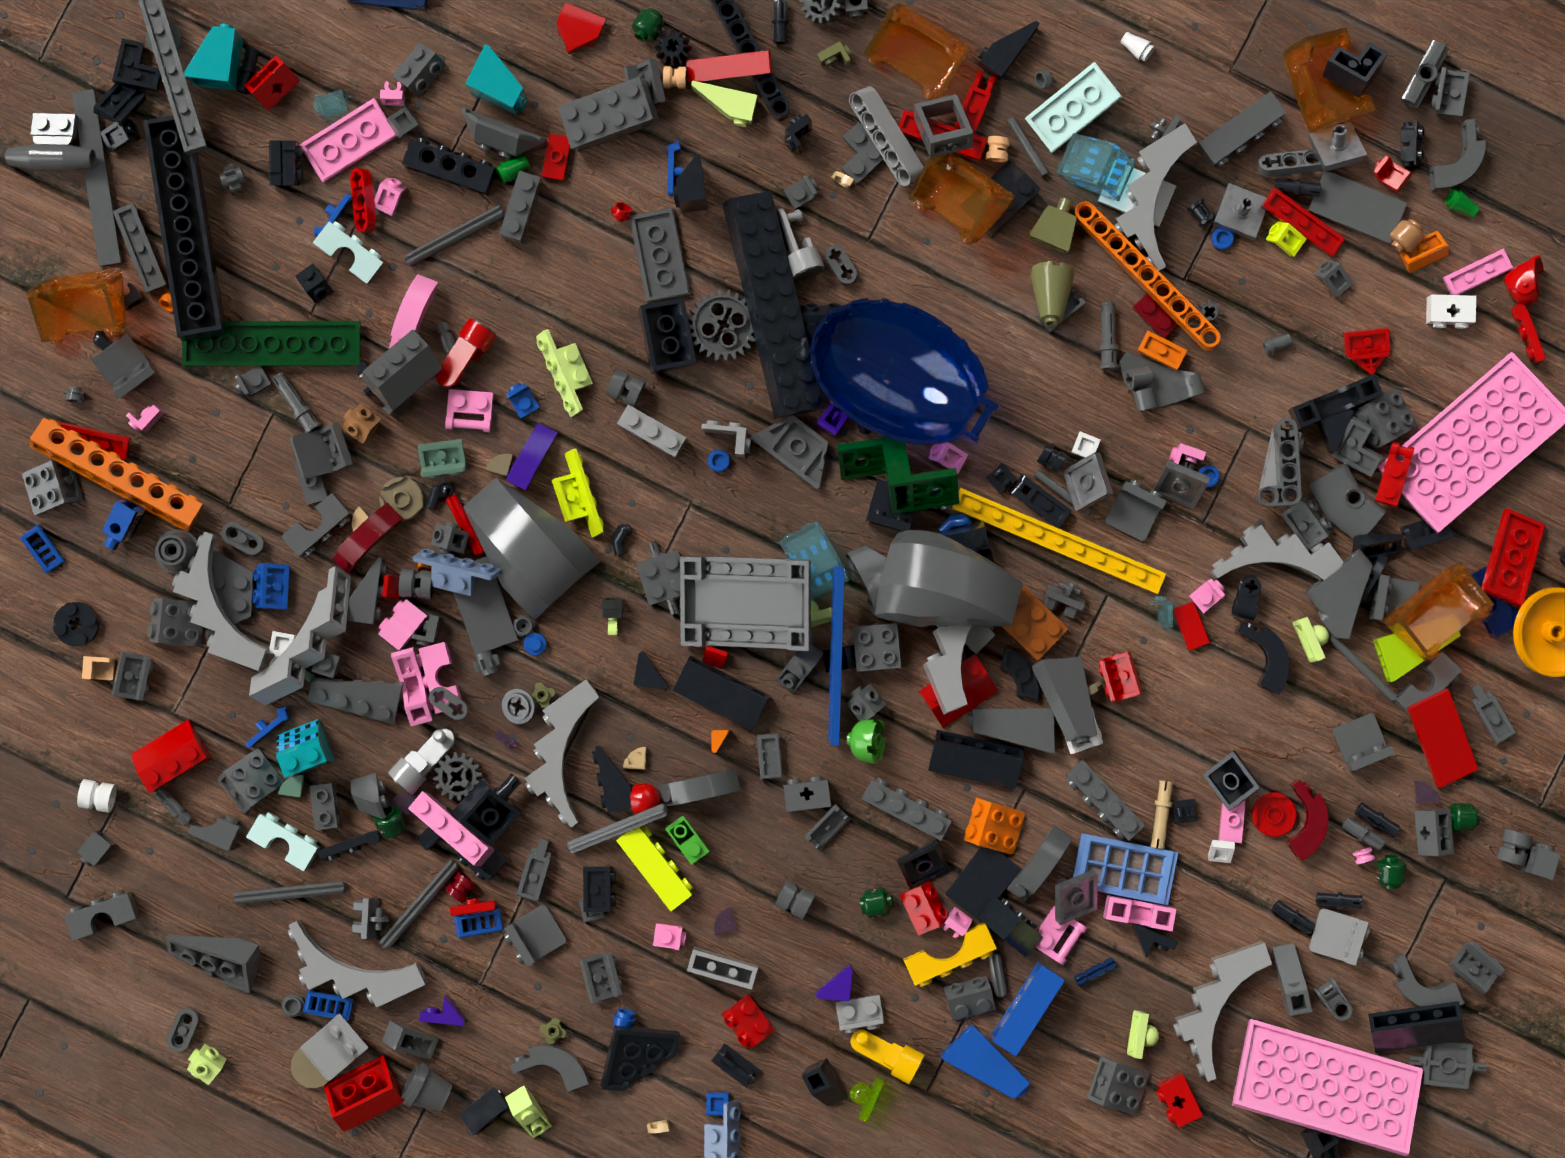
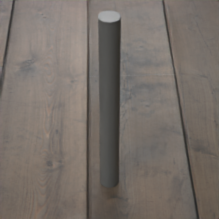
(1362, 667)

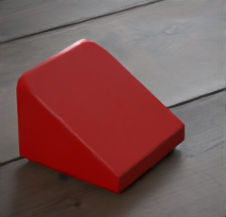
(391, 587)
(715, 657)

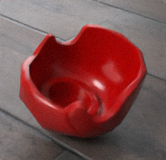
(644, 797)

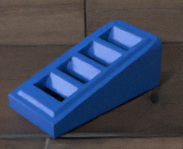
(49, 544)
(479, 930)
(326, 1013)

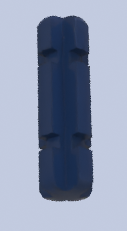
(1095, 972)

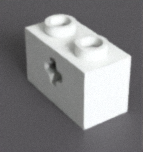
(1462, 305)

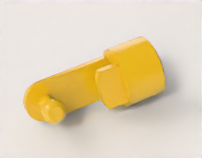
(901, 1061)

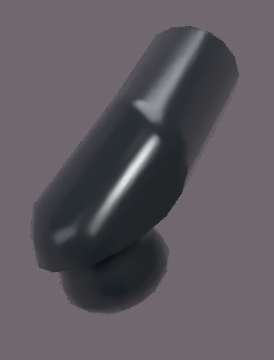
(101, 340)
(618, 537)

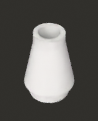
(1138, 46)

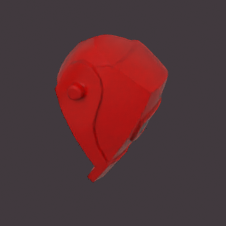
(1523, 281)

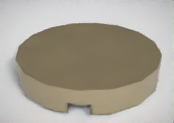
(403, 496)
(305, 1072)

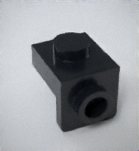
(314, 283)

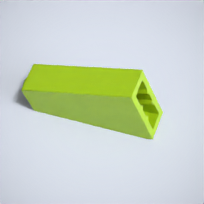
(1397, 657)

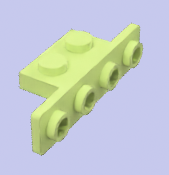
(567, 370)

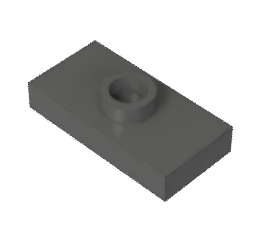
(312, 488)
(769, 756)

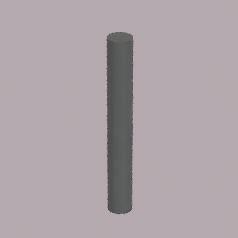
(1035, 159)
(1046, 480)

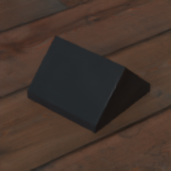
(1232, 780)
(922, 864)

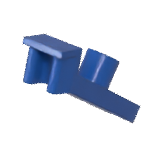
(672, 171)
(334, 212)
(266, 729)

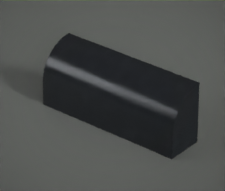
(721, 692)
(976, 759)
(1417, 1027)

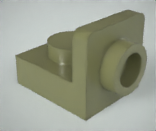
(831, 54)

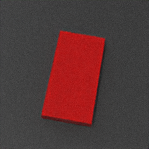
(1513, 557)
(1442, 738)

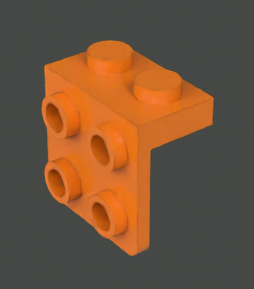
(994, 826)

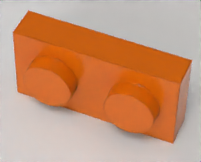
(1162, 350)

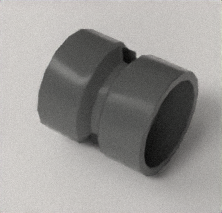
(618, 386)
(408, 584)
(1514, 847)
(794, 899)

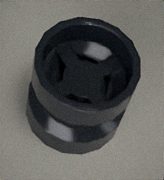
(1052, 458)

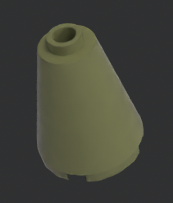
(1052, 290)

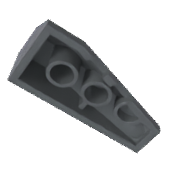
(226, 957)

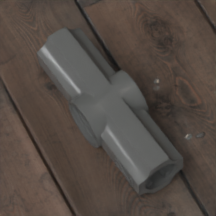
(1418, 85)

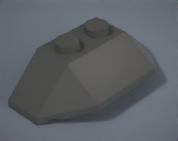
(501, 137)

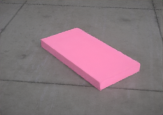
(348, 140)

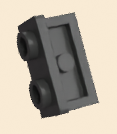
(419, 69)
(649, 71)
(1451, 93)
(132, 676)
(1476, 966)
(601, 976)
(969, 998)

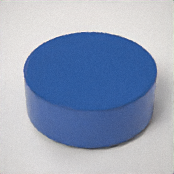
(1222, 239)
(719, 460)
(1212, 472)

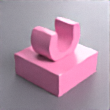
(392, 97)
(958, 922)

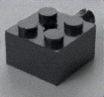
(488, 809)

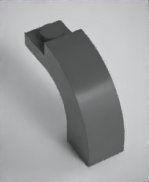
(1449, 176)
(699, 788)
(1040, 864)
(1418, 994)
(559, 1058)

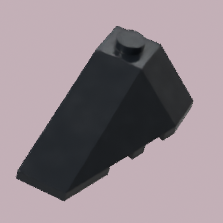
(973, 537)

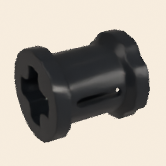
(1201, 212)

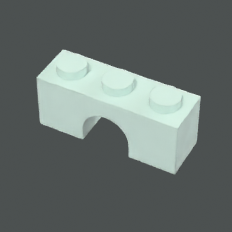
(365, 262)
(301, 849)

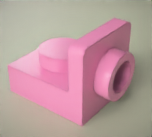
(389, 195)
(148, 418)
(1191, 454)
(948, 456)
(1207, 595)
(669, 936)

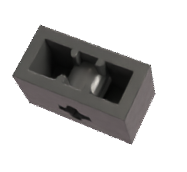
(819, 798)
(1434, 832)

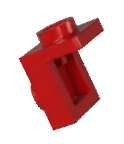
(1391, 174)

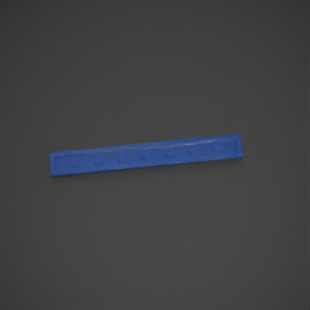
(836, 655)

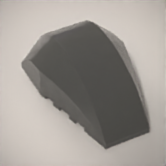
(531, 547)
(944, 584)

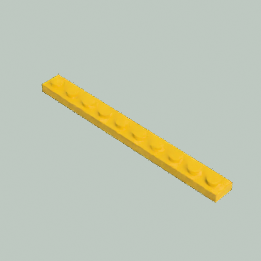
(1059, 541)

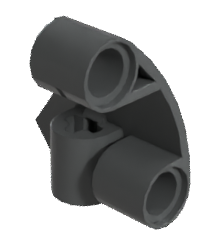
(1157, 384)
(870, 567)
(1341, 594)

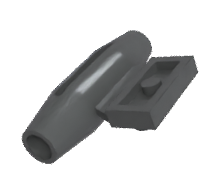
(52, 146)

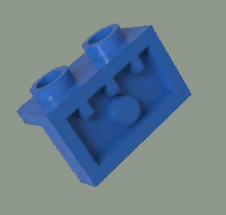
(271, 586)

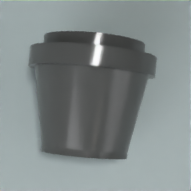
(186, 548)
(425, 1089)

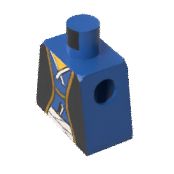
(122, 522)

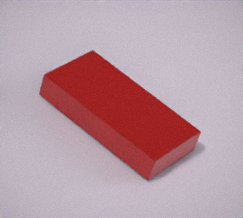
(1190, 626)

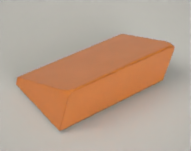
(1428, 251)
(717, 739)

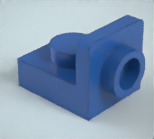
(522, 400)

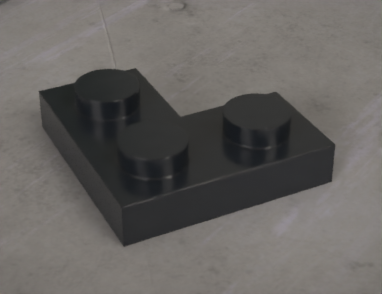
(130, 70)

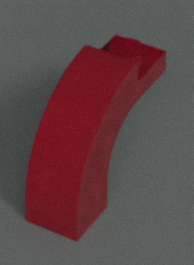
(366, 537)
(1315, 825)

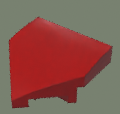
(578, 27)
(1367, 347)

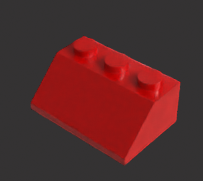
(976, 687)
(169, 756)
(363, 1093)

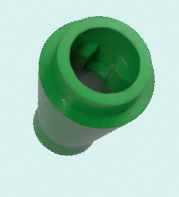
(509, 169)
(1460, 202)

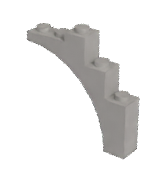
(1158, 159)
(1289, 551)
(208, 613)
(945, 670)
(549, 778)
(348, 979)
(1210, 997)

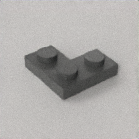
(867, 154)
(1352, 450)

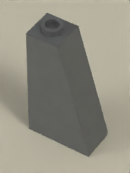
(1068, 696)
(1021, 726)

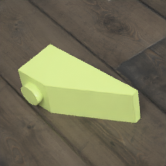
(733, 104)

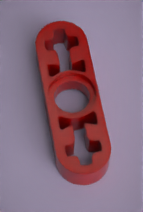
(362, 180)

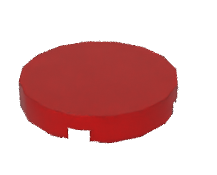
(1273, 814)

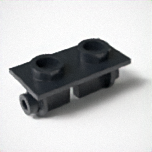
(1413, 136)
(735, 1065)

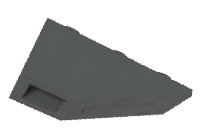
(365, 599)
(1291, 980)

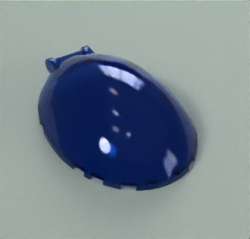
(900, 372)

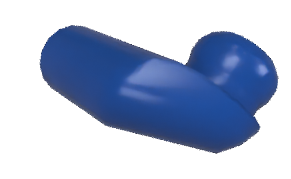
(955, 520)

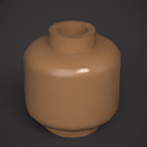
(1406, 236)

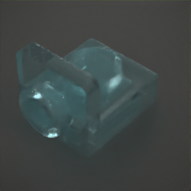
(330, 104)
(1165, 615)

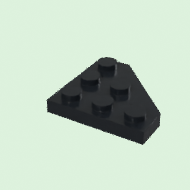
(635, 1054)

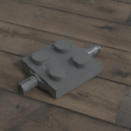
(661, 577)
(1448, 1064)

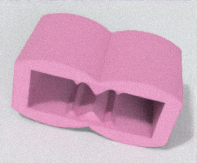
(402, 624)

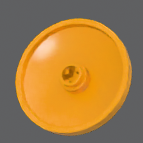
(1541, 632)

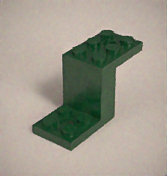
(905, 490)

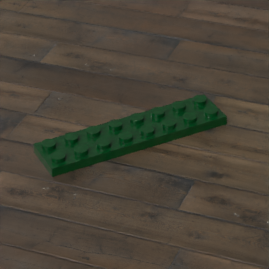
(277, 345)

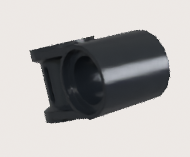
(1245, 603)

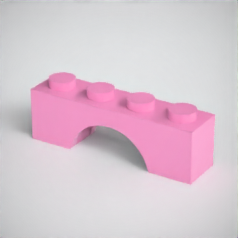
(450, 829)

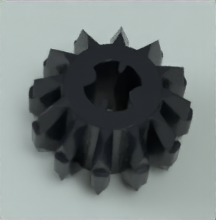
(663, 48)

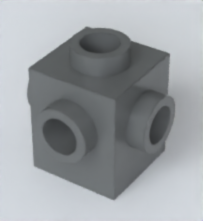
(449, 538)
(865, 702)

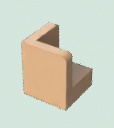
(98, 668)

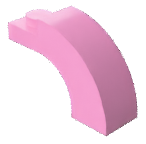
(413, 689)

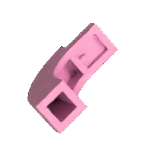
(413, 307)

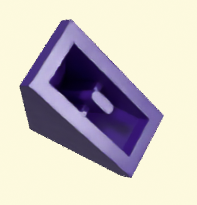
(832, 420)
(838, 987)

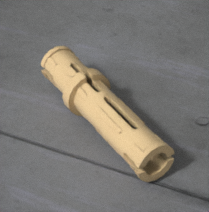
(1162, 813)

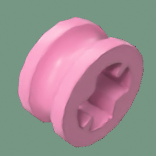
(1363, 855)

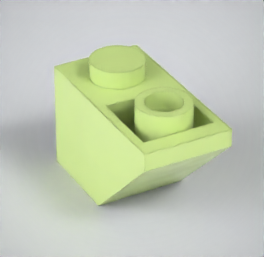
(528, 1112)

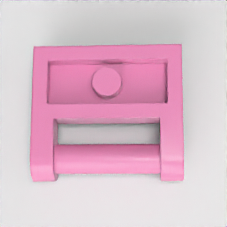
(470, 403)
(1052, 933)

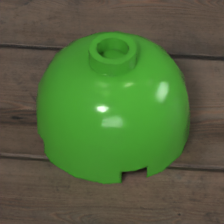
(866, 740)

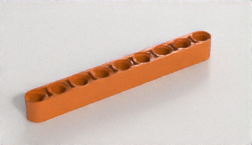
(1151, 286)

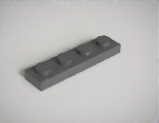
(140, 248)

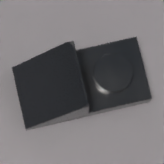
(1147, 937)

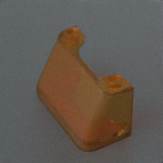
(918, 50)
(1320, 100)
(960, 195)
(78, 304)
(1438, 611)

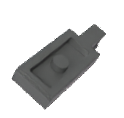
(1491, 714)
(535, 871)

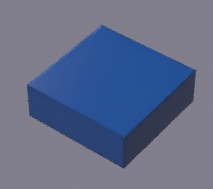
(715, 1103)

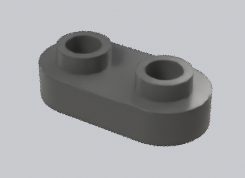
(243, 538)
(183, 1029)

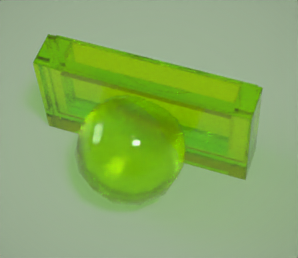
(866, 1096)

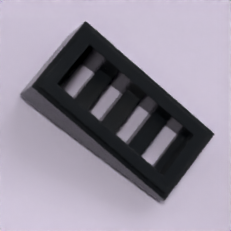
(1367, 541)

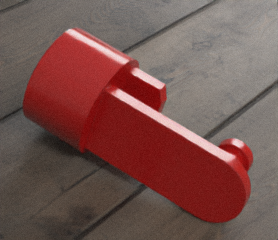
(471, 344)

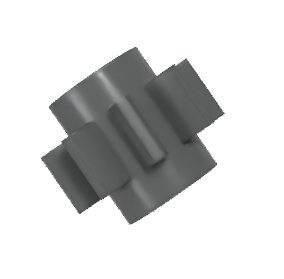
(232, 178)
(1213, 308)
(486, 663)

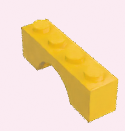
(976, 944)

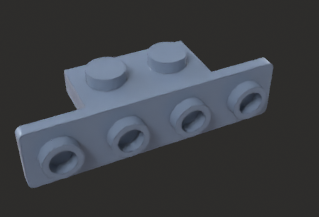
(455, 573)
(724, 1138)

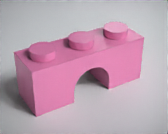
(432, 660)
(1139, 913)

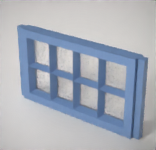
(1127, 868)

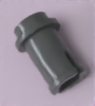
(1272, 345)

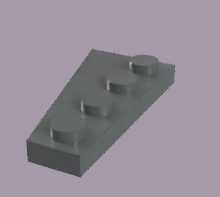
(368, 699)

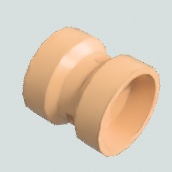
(674, 77)
(997, 149)

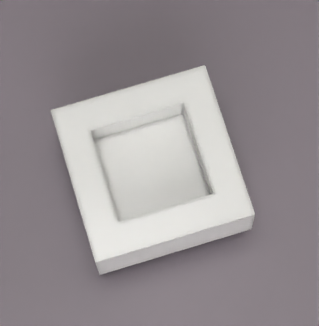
(1085, 445)
(1221, 851)

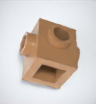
(360, 423)

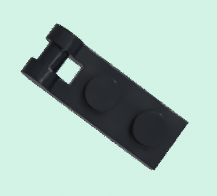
(1040, 501)
(351, 845)

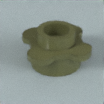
(548, 693)
(554, 1024)

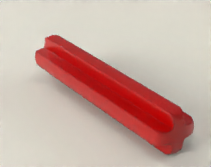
(464, 524)

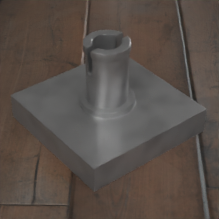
(1337, 146)
(1240, 212)
(1087, 482)
(1181, 483)
(1075, 896)

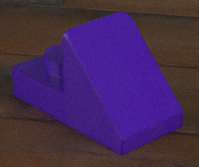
(449, 1015)

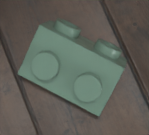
(442, 458)

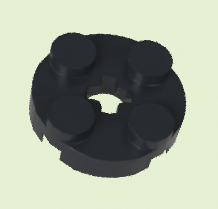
(88, 620)

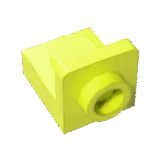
(1286, 237)

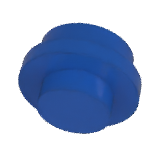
(534, 644)

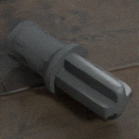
(1363, 833)

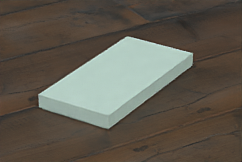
(1073, 107)

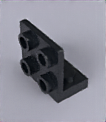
(881, 512)

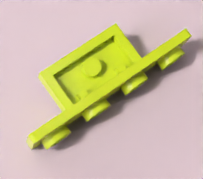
(575, 495)

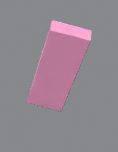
(1478, 272)

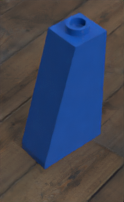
(982, 1060)

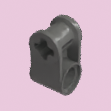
(1333, 998)

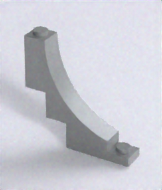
(325, 621)

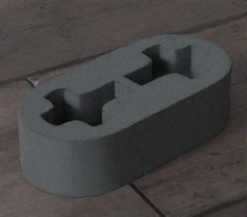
(845, 261)
(452, 698)

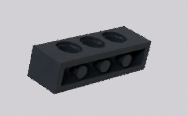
(480, 183)

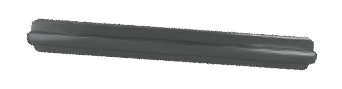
(454, 235)
(618, 828)
(289, 892)
(419, 904)

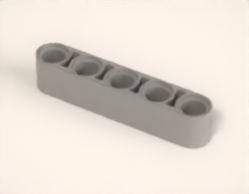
(886, 135)

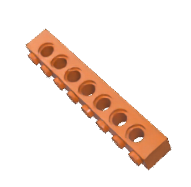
(82, 464)

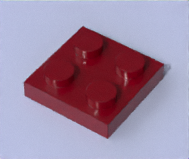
(1155, 315)

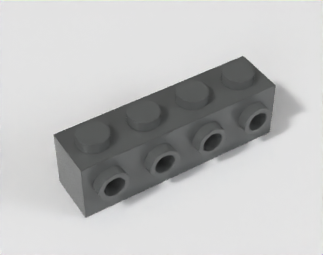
(1241, 129)
(1109, 805)
(905, 809)

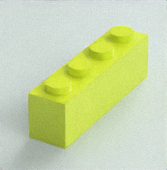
(654, 867)

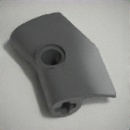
(1332, 495)

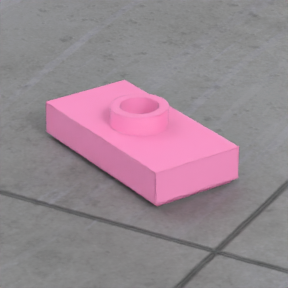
(1232, 823)

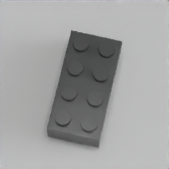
(608, 114)

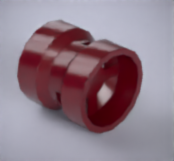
(460, 887)

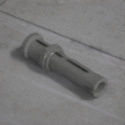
(1108, 347)
(301, 411)

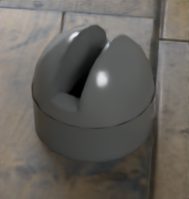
(1043, 79)

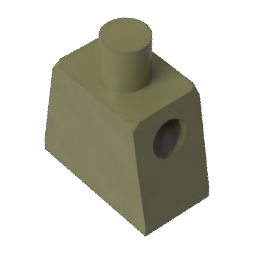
(1055, 227)

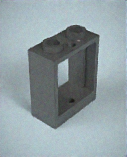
(938, 144)

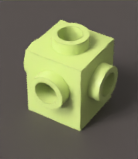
(205, 1063)

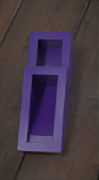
(531, 457)

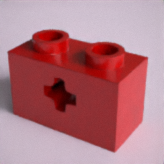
(272, 73)
(1173, 1087)

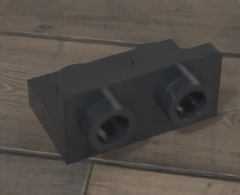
(597, 889)

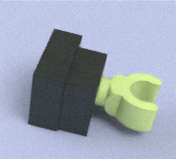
(612, 610)

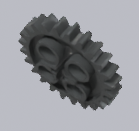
(704, 317)

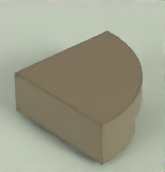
(500, 464)
(1096, 686)

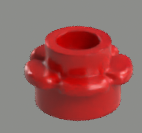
(621, 211)

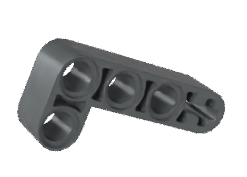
(1281, 462)

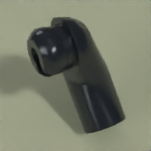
(438, 492)

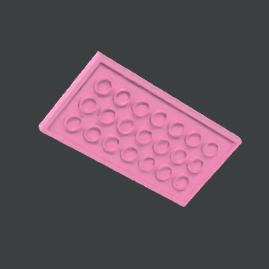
(1478, 441)
(1328, 1087)

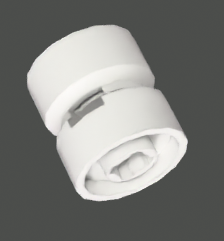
(100, 796)

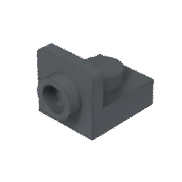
(802, 192)
(1334, 277)
(252, 382)
(431, 628)

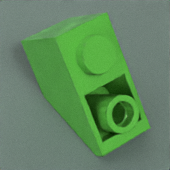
(687, 839)

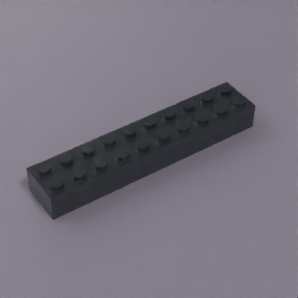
(184, 233)
(772, 304)

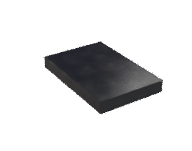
(981, 880)

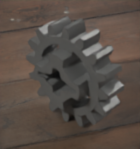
(828, 8)
(450, 769)

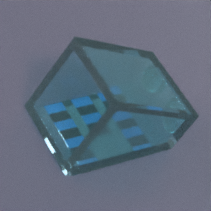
(1096, 166)
(814, 545)

